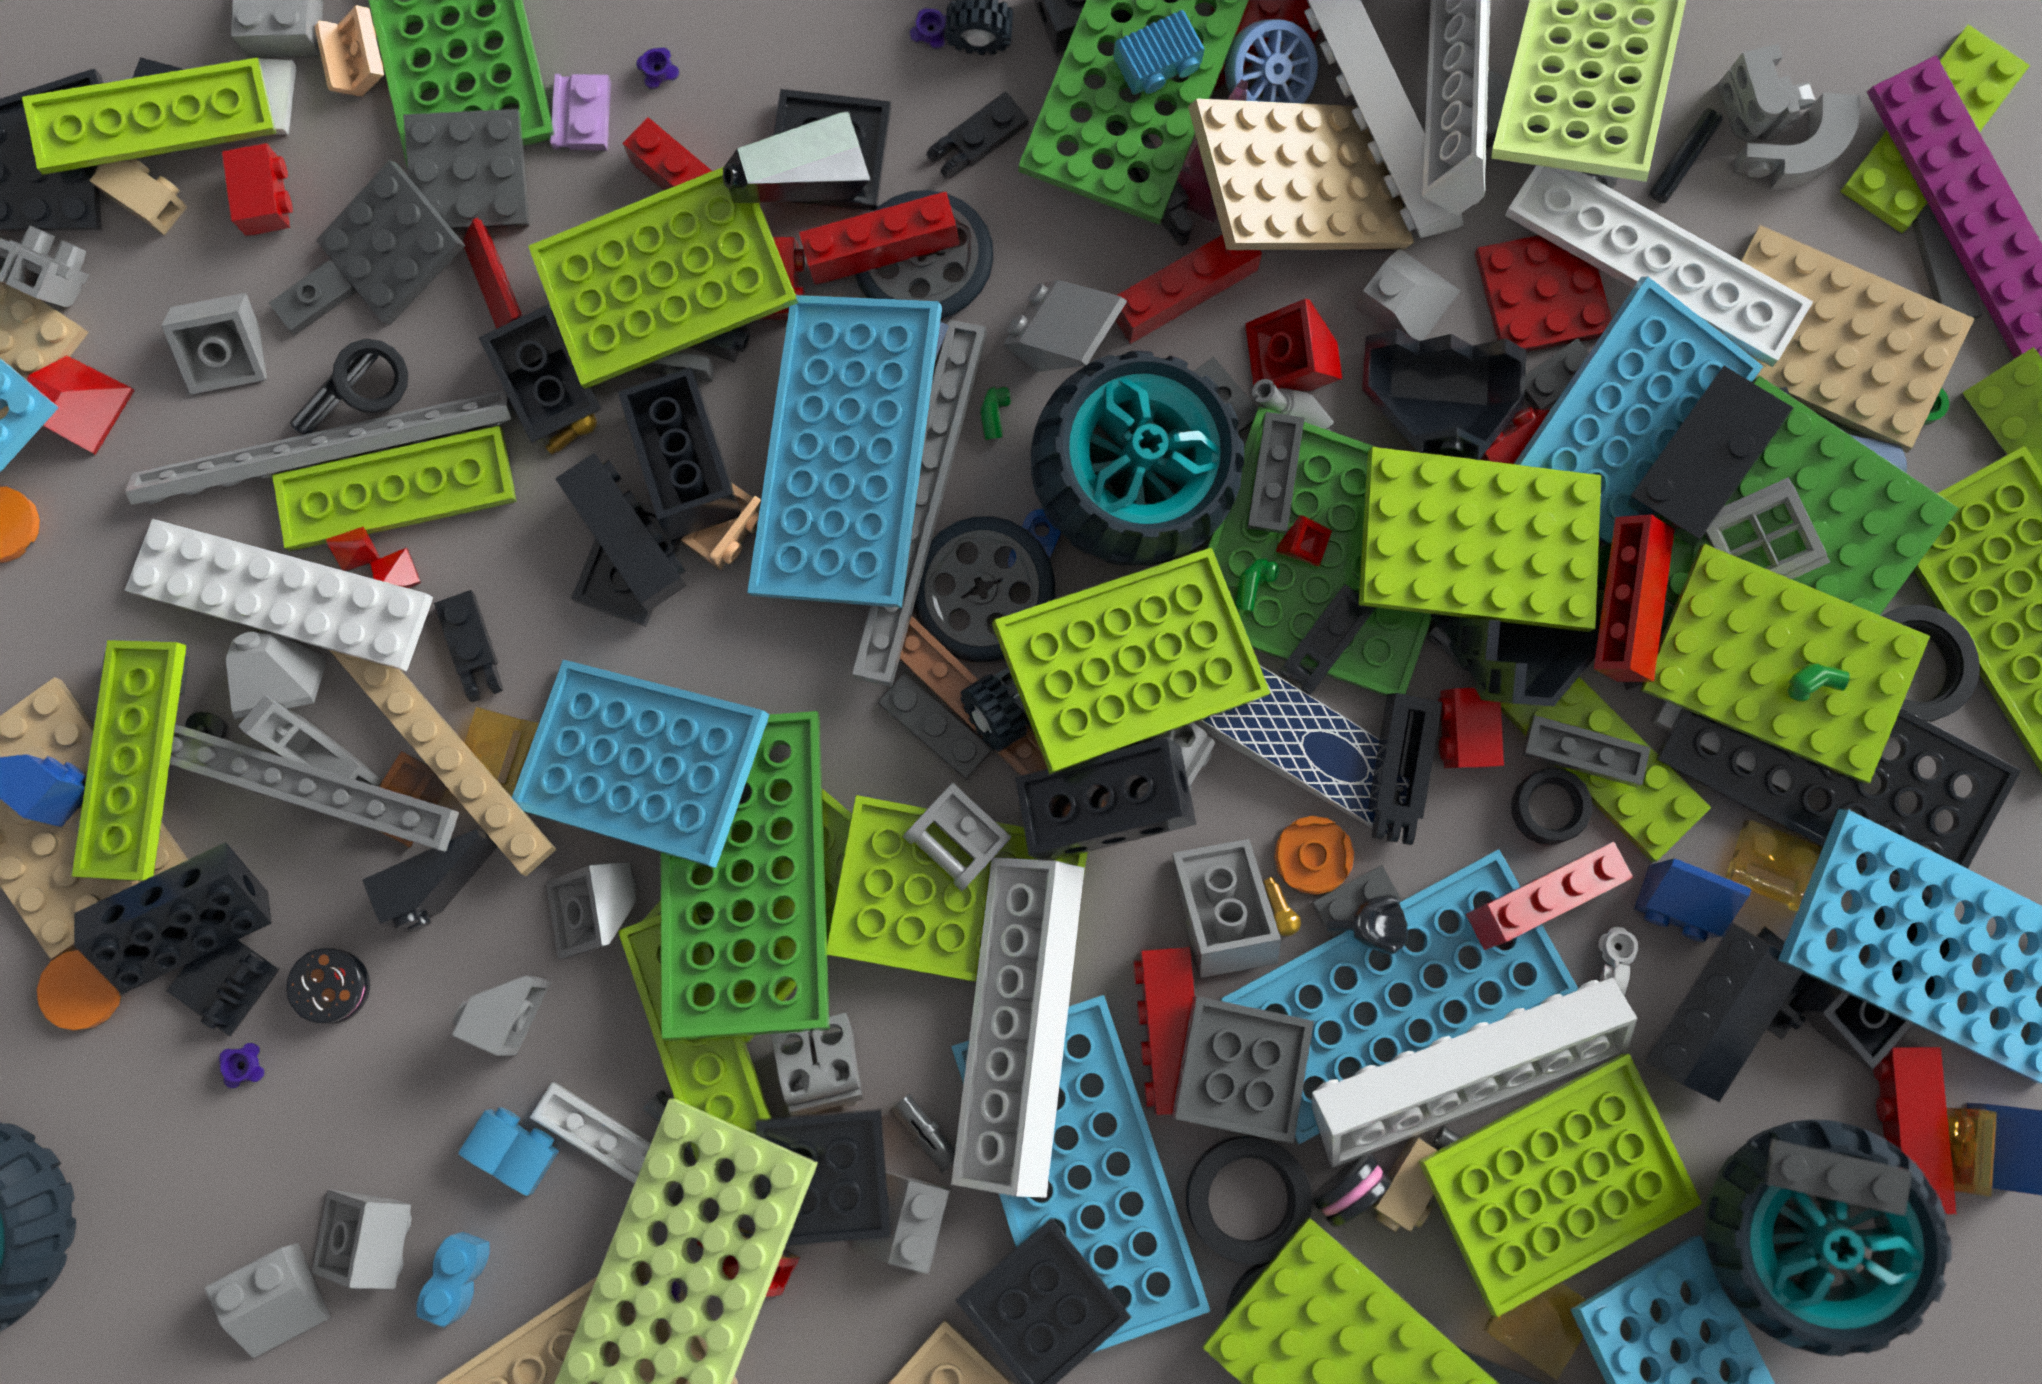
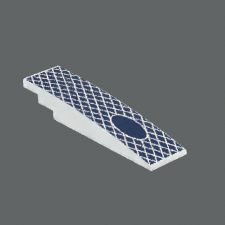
(1305, 745)

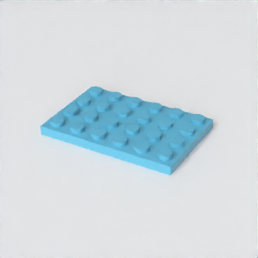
(1633, 396)
(640, 762)

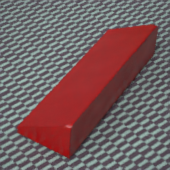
(490, 274)

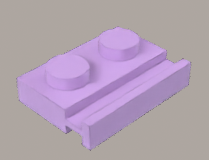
(581, 112)

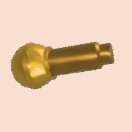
(570, 433)
(1286, 919)

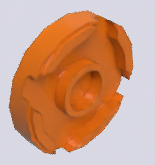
(17, 524)
(1313, 855)
(75, 993)

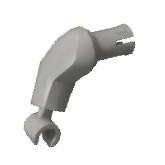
(1291, 403)

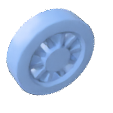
(1272, 65)

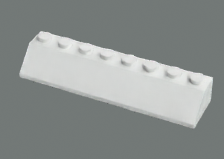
(1456, 104)
(1380, 108)
(1018, 1027)
(1472, 1070)

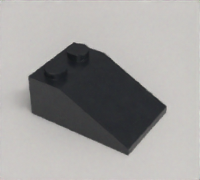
(538, 373)
(426, 883)

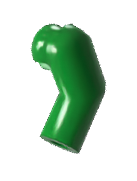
(990, 411)
(1251, 579)
(1813, 677)

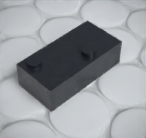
(679, 454)
(1710, 455)

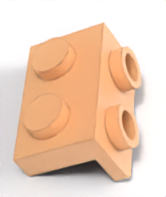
(350, 53)
(723, 541)

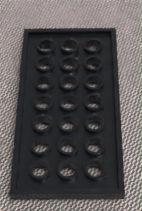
(1917, 738)

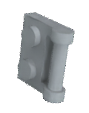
(966, 827)

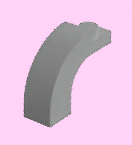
(1830, 130)
(302, 741)

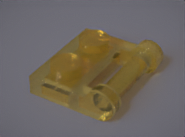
(490, 738)
(1775, 853)

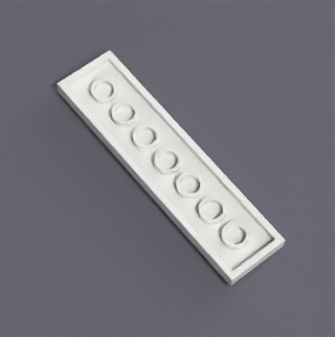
(1638, 243)
(279, 594)

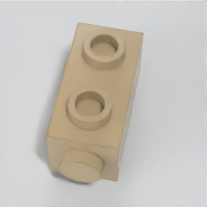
(140, 194)
(1409, 1194)

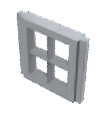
(1759, 502)

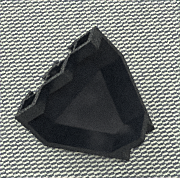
(1444, 390)
(1521, 660)

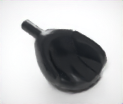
(1377, 924)

